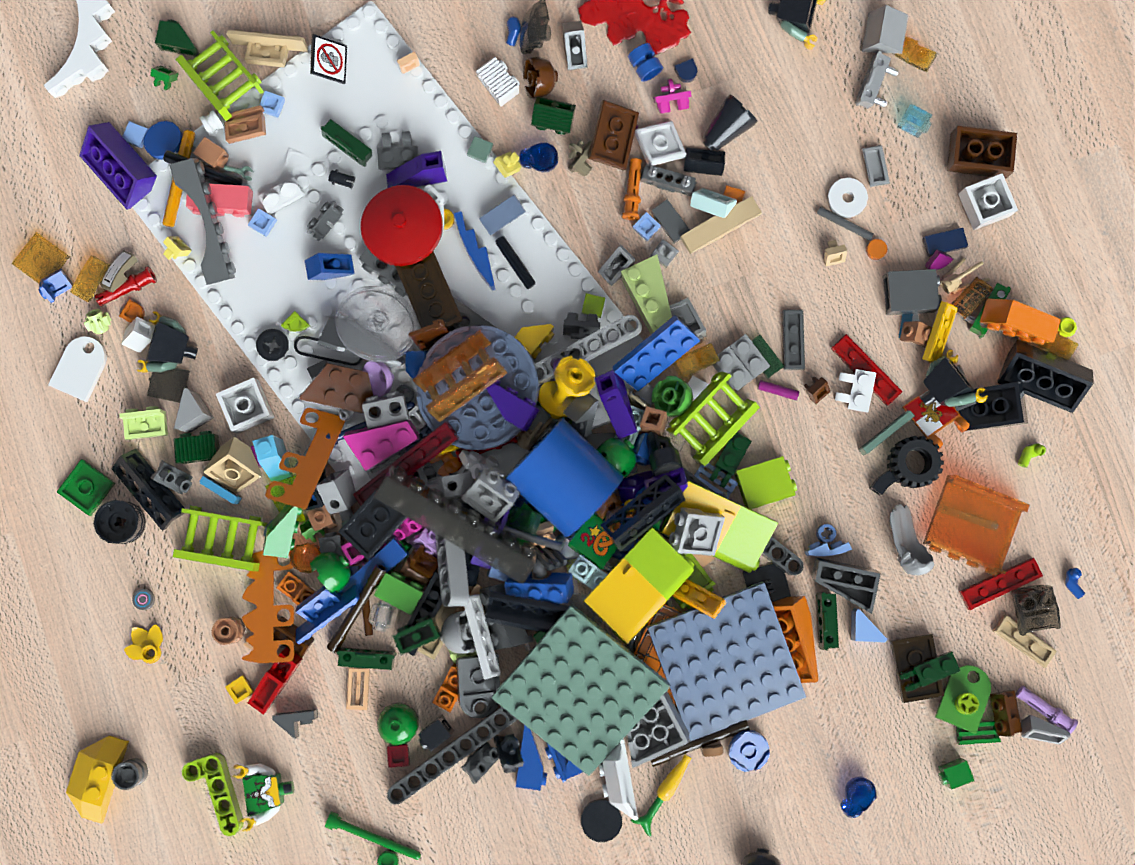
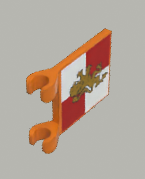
(934, 418)

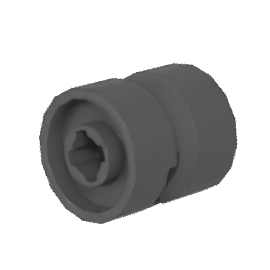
(129, 774)

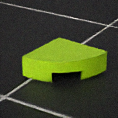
(295, 323)

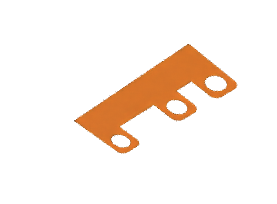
(312, 464)

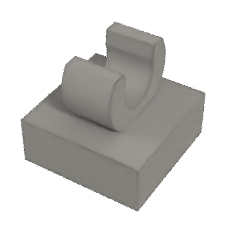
(665, 253)

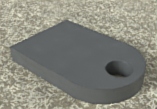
(473, 687)

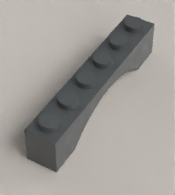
(216, 262)

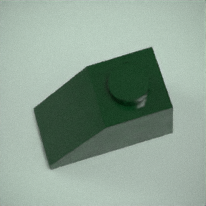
(173, 39)

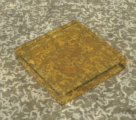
(40, 258)

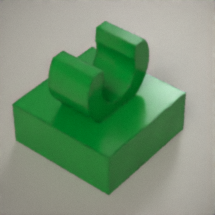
(164, 74)

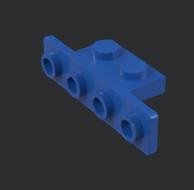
(322, 608)

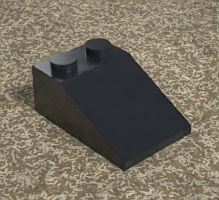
(1002, 408)

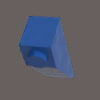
(531, 774)

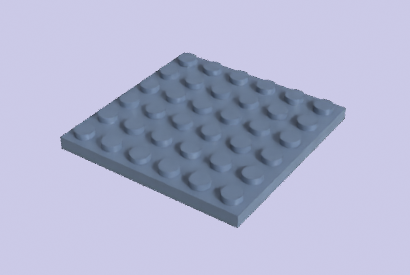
(727, 664)

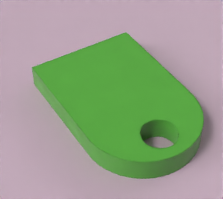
(959, 684)

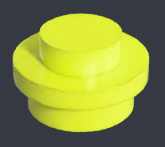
(1067, 327)

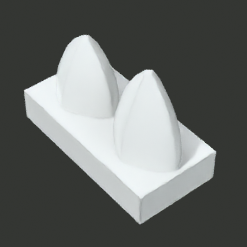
(281, 195)

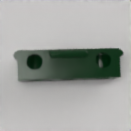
(346, 142)
(827, 621)
(366, 658)

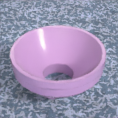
(378, 383)

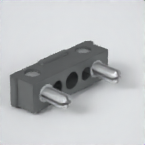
(686, 186)

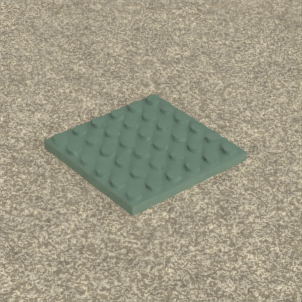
(580, 690)

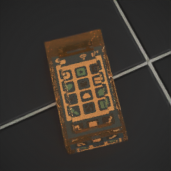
(972, 297)

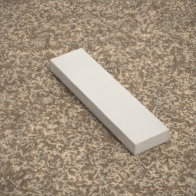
(482, 637)

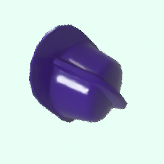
(631, 485)

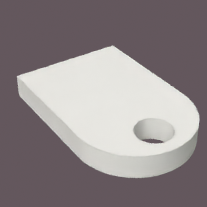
(79, 370)

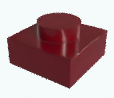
(398, 755)

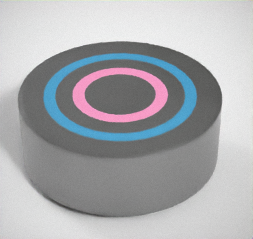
(143, 599)

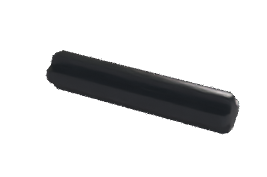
(515, 262)

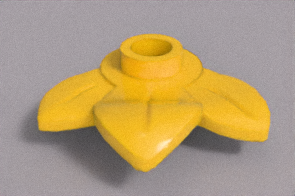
(143, 642)

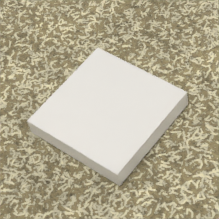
(660, 143)

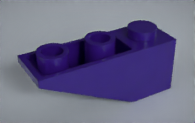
(420, 171)
(616, 403)
(512, 408)

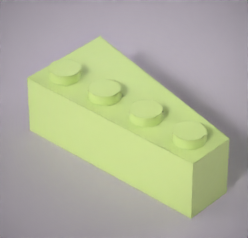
(648, 292)

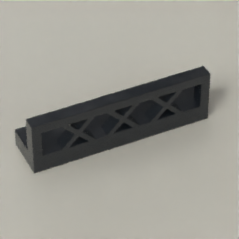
(161, 497)
(646, 514)
(523, 612)

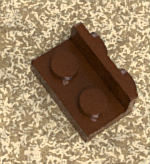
(1006, 713)

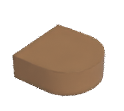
(712, 750)

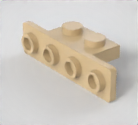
(267, 48)

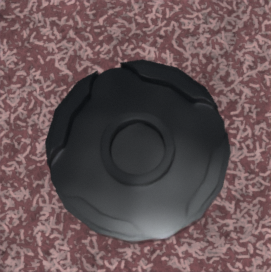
(601, 820)

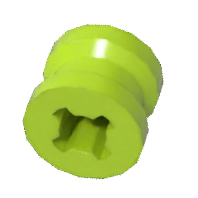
(971, 704)

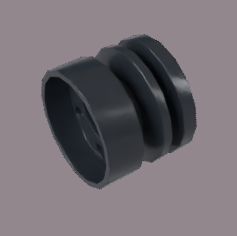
(110, 515)

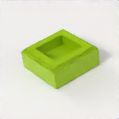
(593, 305)

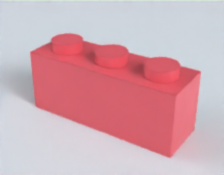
(228, 200)

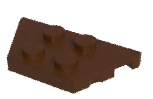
(340, 388)

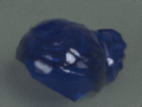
(540, 157)
(858, 796)

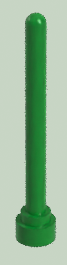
(335, 822)

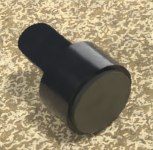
(662, 459)

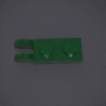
(731, 458)
(931, 671)

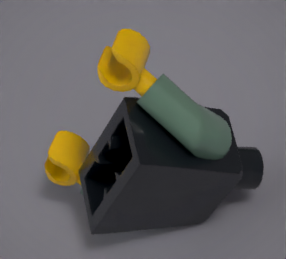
(796, 18)
(167, 346)
(948, 384)

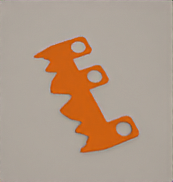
(264, 617)

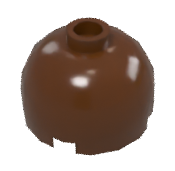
(540, 77)

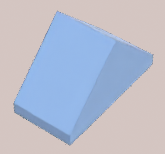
(863, 629)

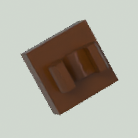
(818, 389)

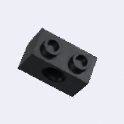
(435, 733)

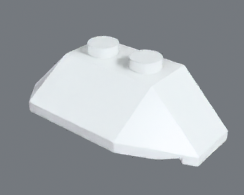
(618, 781)

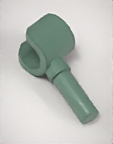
(241, 171)

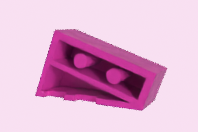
(380, 442)

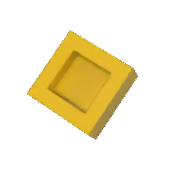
(240, 689)

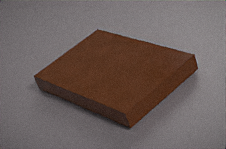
(613, 135)

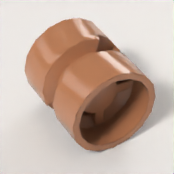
(228, 630)

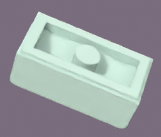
(712, 202)

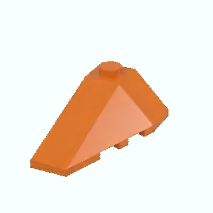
(797, 629)

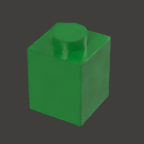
(955, 773)

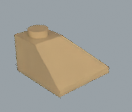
(234, 466)

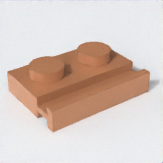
(245, 124)

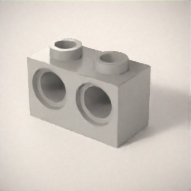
(387, 415)

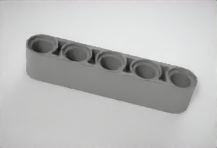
(452, 573)

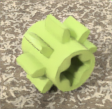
(97, 321)

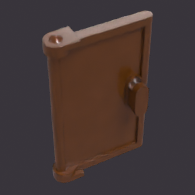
(429, 335)

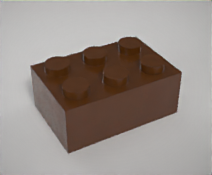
(981, 151)

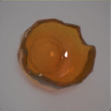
(302, 555)

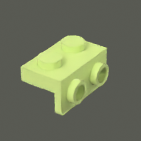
(144, 423)

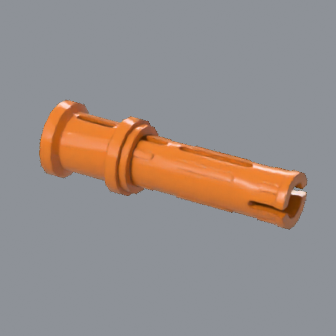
(631, 198)

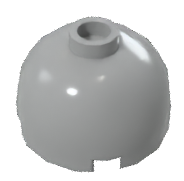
(457, 634)

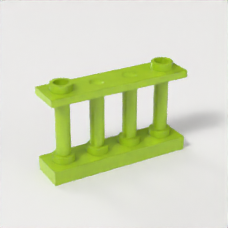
(212, 91)
(731, 423)
(226, 558)

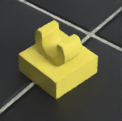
(508, 164)
(175, 248)

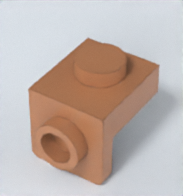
(915, 332)

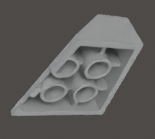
(657, 732)

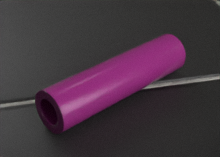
(778, 390)

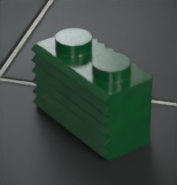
(553, 115)
(195, 448)

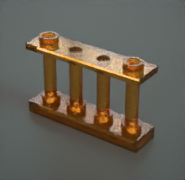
(467, 388)

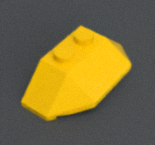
(91, 777)

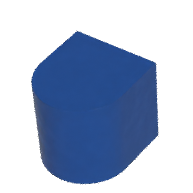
(564, 477)

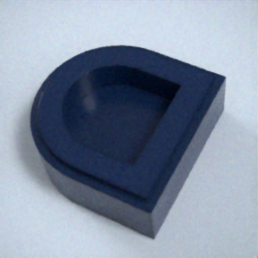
(686, 71)

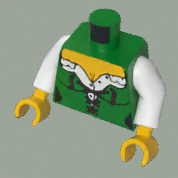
(262, 792)

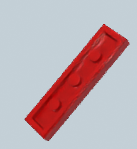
(855, 358)
(1001, 584)

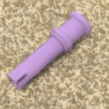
(1054, 715)

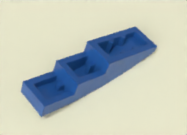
(477, 255)

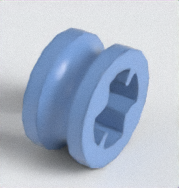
(821, 529)

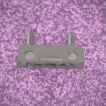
(873, 79)

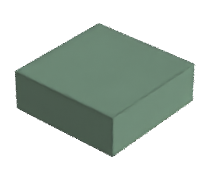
(480, 149)

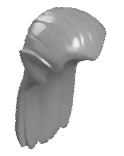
(911, 554)

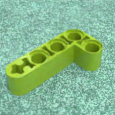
(217, 794)

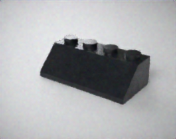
(1046, 376)

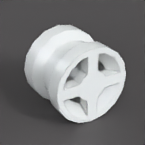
(211, 122)

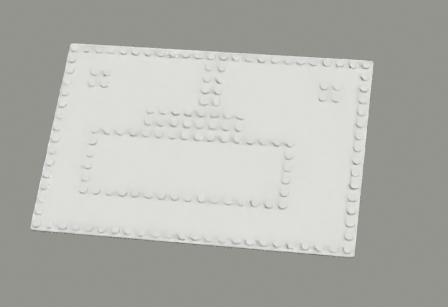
(272, 269)

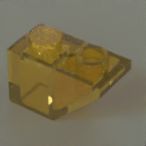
(696, 361)

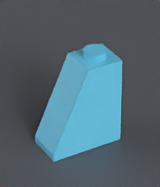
(269, 454)

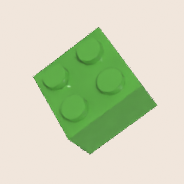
(399, 592)

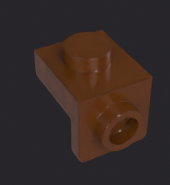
(423, 562)

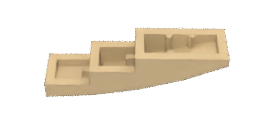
(717, 227)

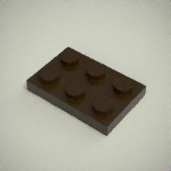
(911, 652)

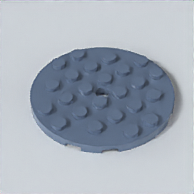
(479, 420)

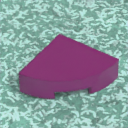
(938, 260)

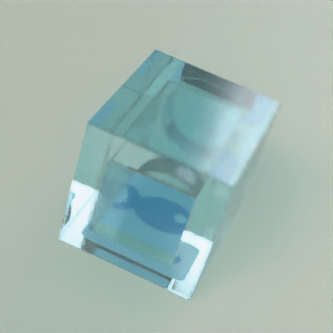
(915, 121)

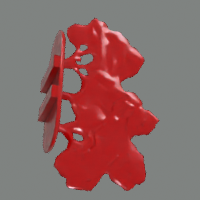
(630, 16)

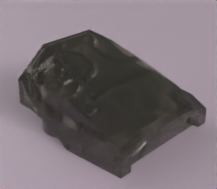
(535, 28)
(1036, 608)

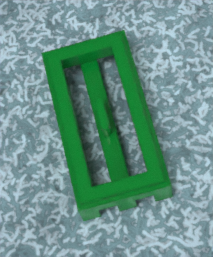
(995, 739)

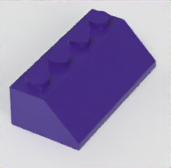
(117, 164)

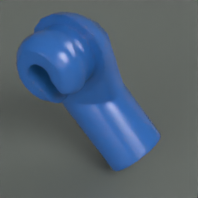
(514, 30)
(1071, 582)

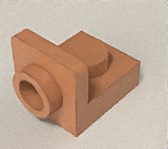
(321, 518)

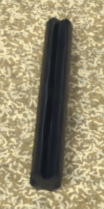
(210, 172)

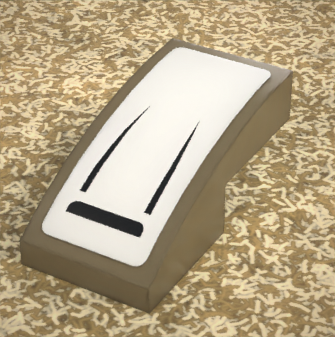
(114, 276)

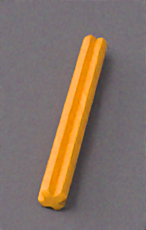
(175, 192)

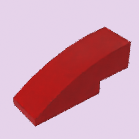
(274, 682)

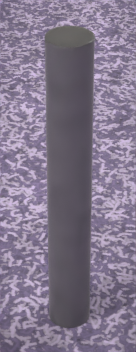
(535, 538)

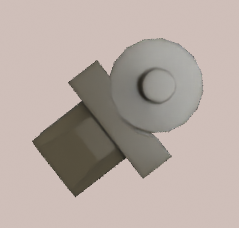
(579, 164)

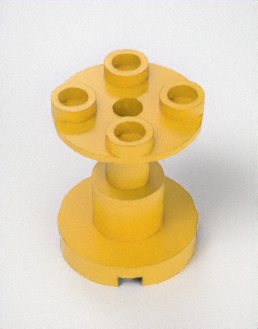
(571, 379)

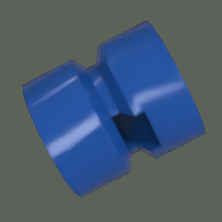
(645, 62)

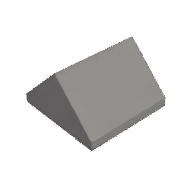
(885, 30)
(191, 412)

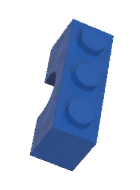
(554, 589)

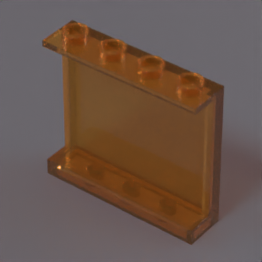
(964, 523)

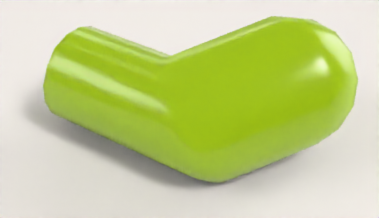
(1029, 452)

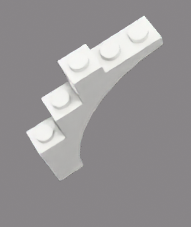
(83, 59)

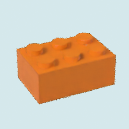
(1020, 321)

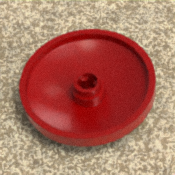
(401, 225)

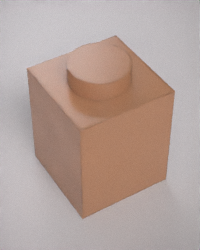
(211, 154)
(654, 421)

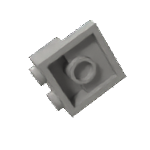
(686, 313)
(742, 362)
(491, 495)
(696, 532)

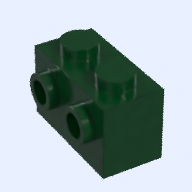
(416, 636)

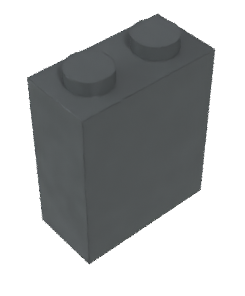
(911, 292)

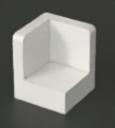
(138, 334)

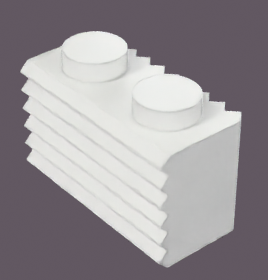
(498, 81)

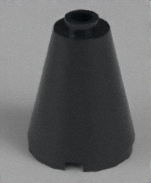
(728, 124)

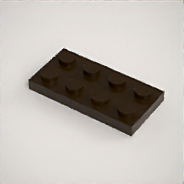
(429, 292)

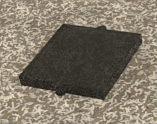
(168, 384)

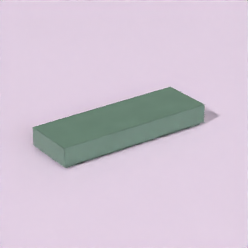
(886, 432)

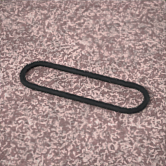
(320, 357)

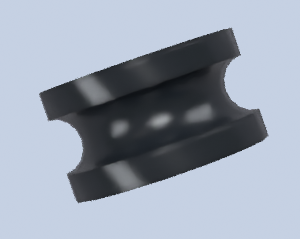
(401, 389)

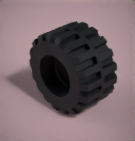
(931, 458)

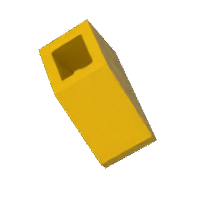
(534, 337)

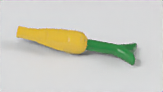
(664, 793)

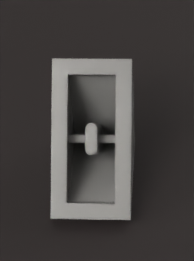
(615, 264)

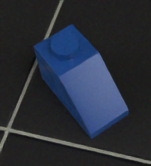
(329, 266)

